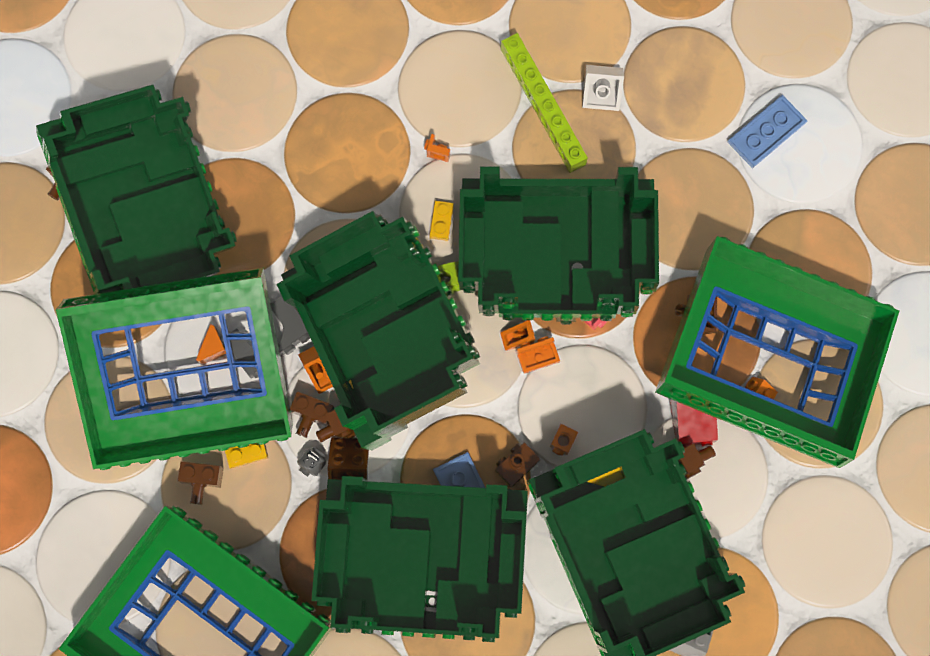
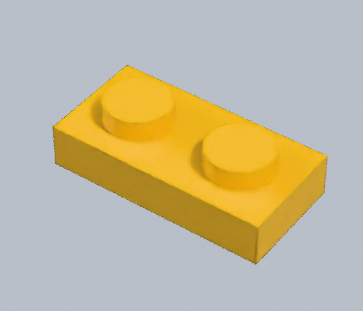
(441, 220)
(242, 456)

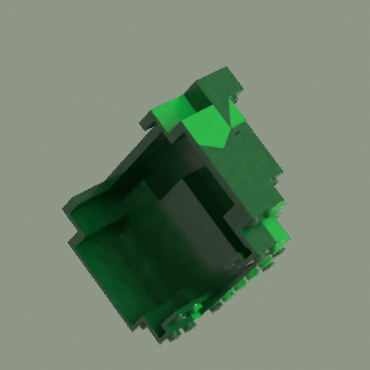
(135, 191)
(529, 232)
(381, 323)
(396, 541)
(636, 547)

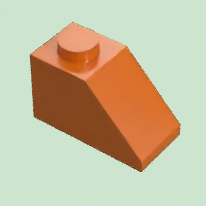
(315, 369)

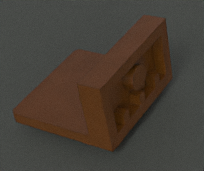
(347, 459)

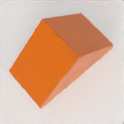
(518, 335)
(212, 347)

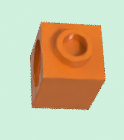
(563, 431)

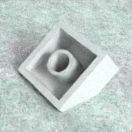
(603, 87)

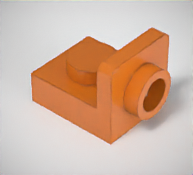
(438, 151)

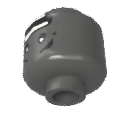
(311, 462)

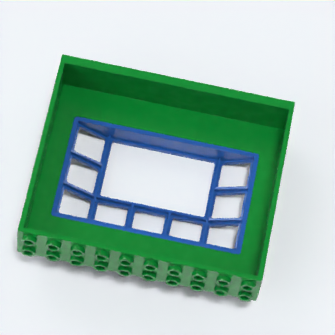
(802, 306)
(179, 423)
(216, 564)

